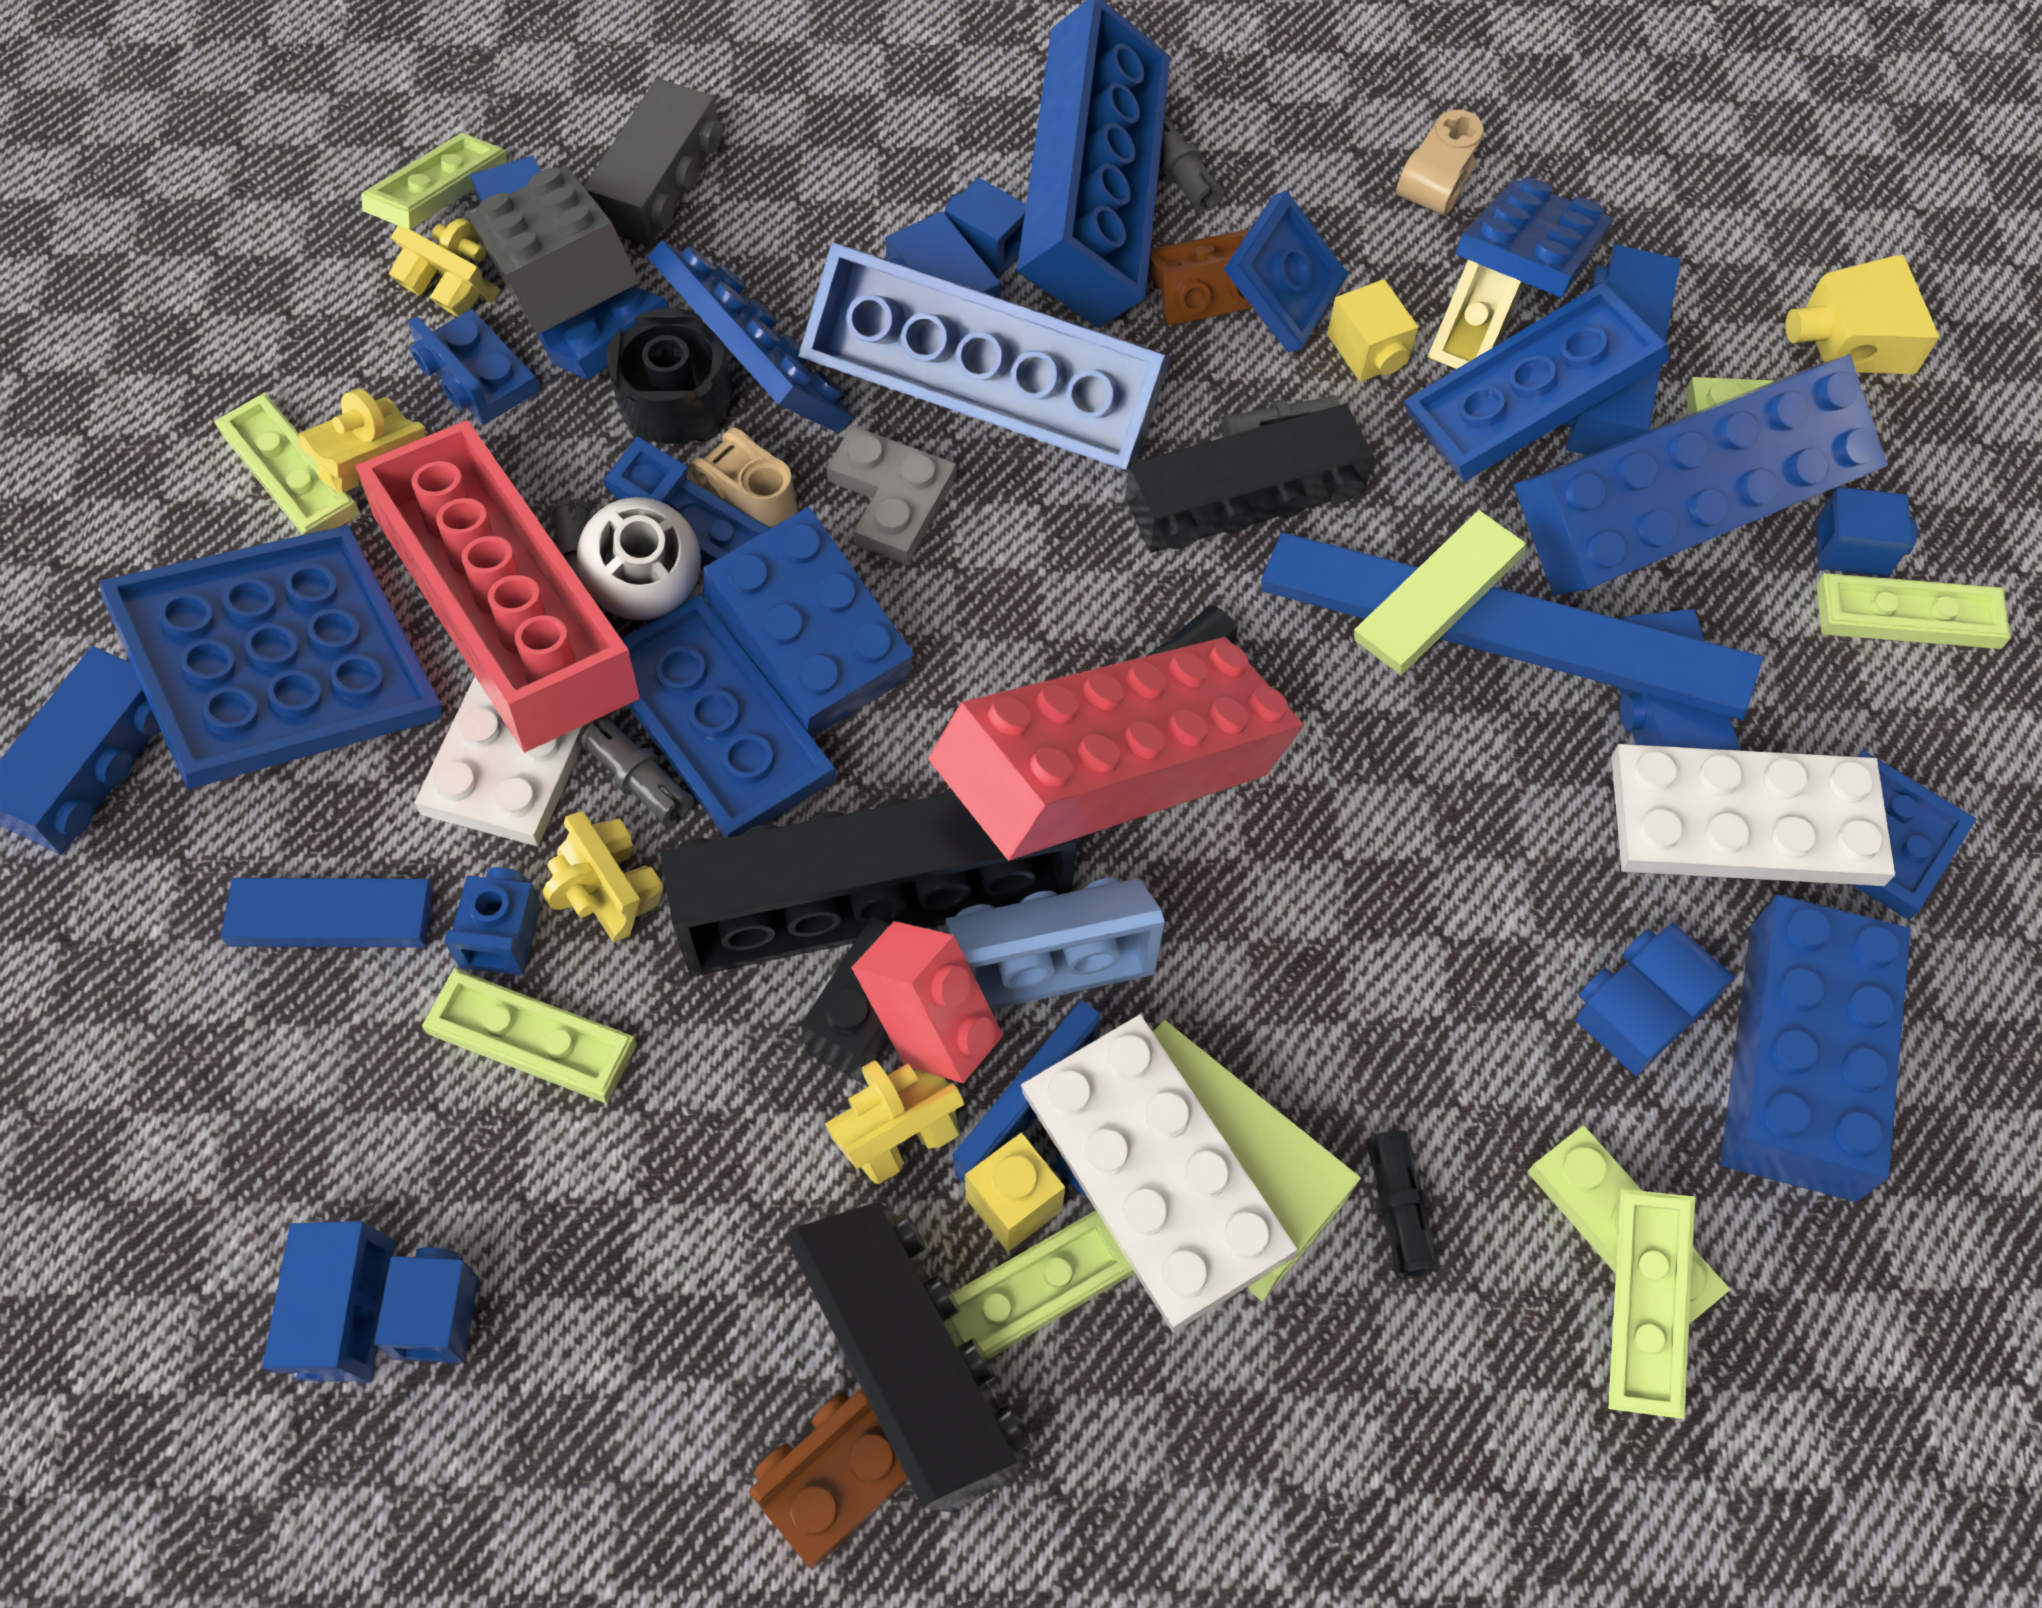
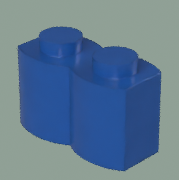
(1652, 996)

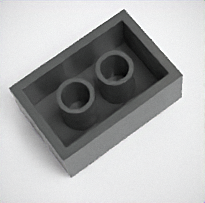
(553, 248)

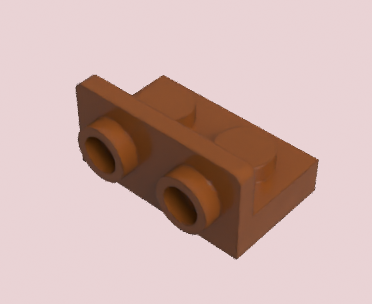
(1195, 278)
(830, 1479)

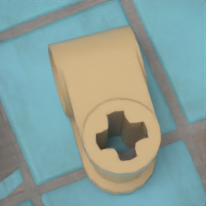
(1442, 162)
(747, 479)

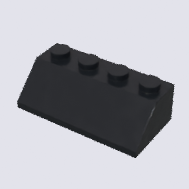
(910, 1355)

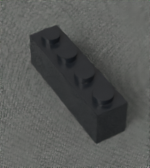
(1248, 478)

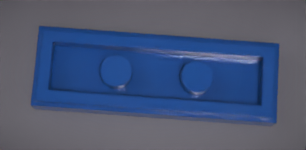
(327, 912)
(1012, 1111)

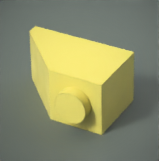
(1475, 315)

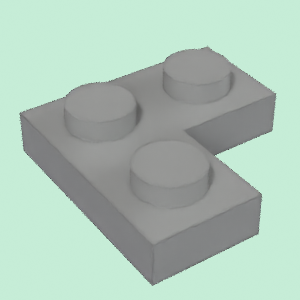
(903, 486)

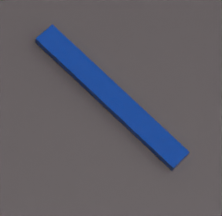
(1529, 629)

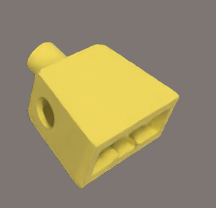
(1871, 315)

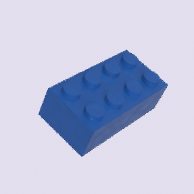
(1817, 1049)

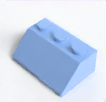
(1060, 941)

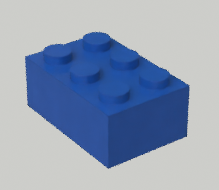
(807, 621)

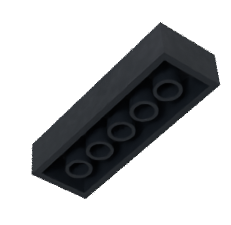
(824, 879)

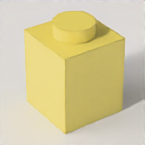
(1372, 330)
(1014, 1192)

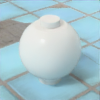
(638, 558)

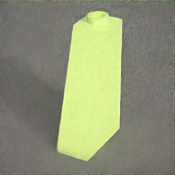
(1287, 1166)

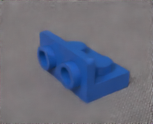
(583, 340)
(473, 365)

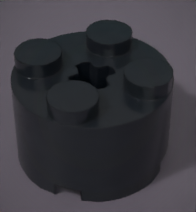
(670, 377)

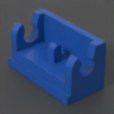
(329, 1302)

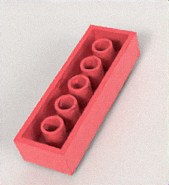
(499, 585)
(1112, 744)

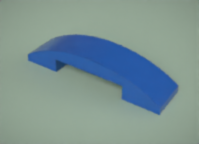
(656, 475)

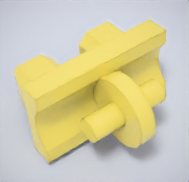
(451, 259)
(357, 435)
(592, 881)
(890, 1113)

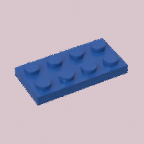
(1536, 235)
(750, 335)
(1536, 381)
(721, 721)

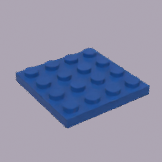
(268, 654)

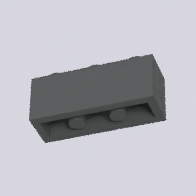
(655, 159)

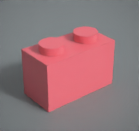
(928, 1001)

